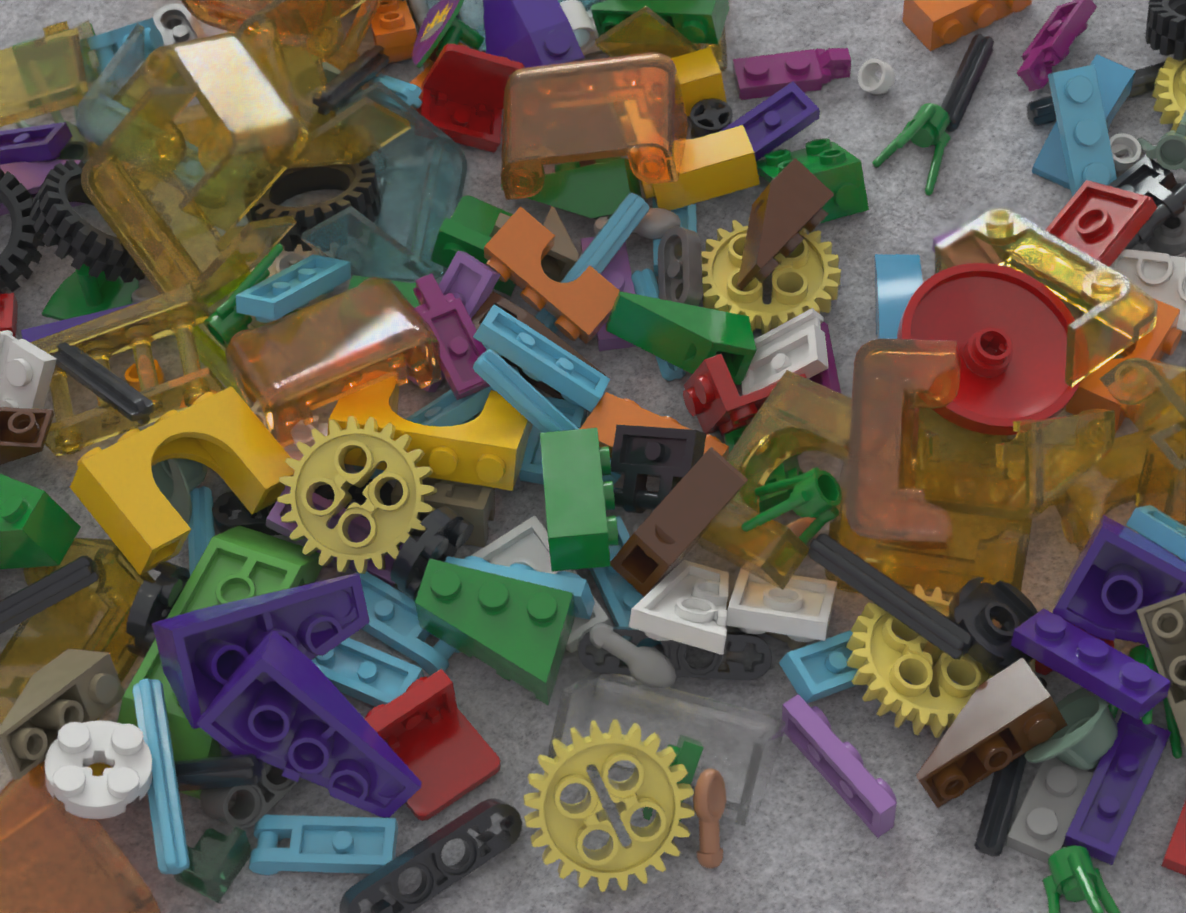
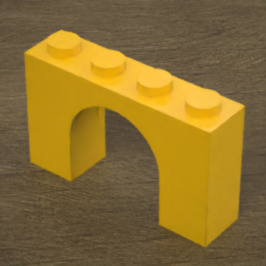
(710, 163)
(214, 431)
(476, 453)

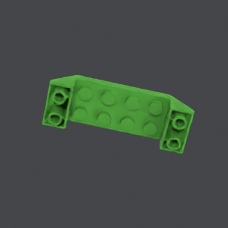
(232, 568)

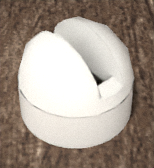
(870, 82)
(1122, 144)

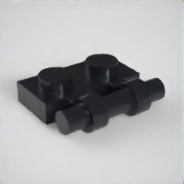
(1153, 180)
(652, 453)

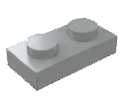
(1048, 809)

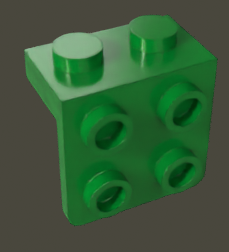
(832, 166)
(469, 232)

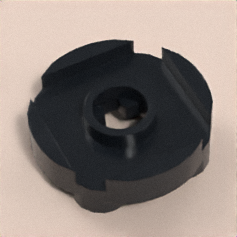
(443, 537)
(154, 604)
(976, 608)

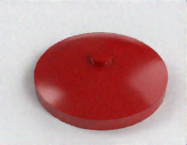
(1007, 342)

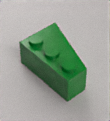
(578, 499)
(32, 527)
(499, 620)

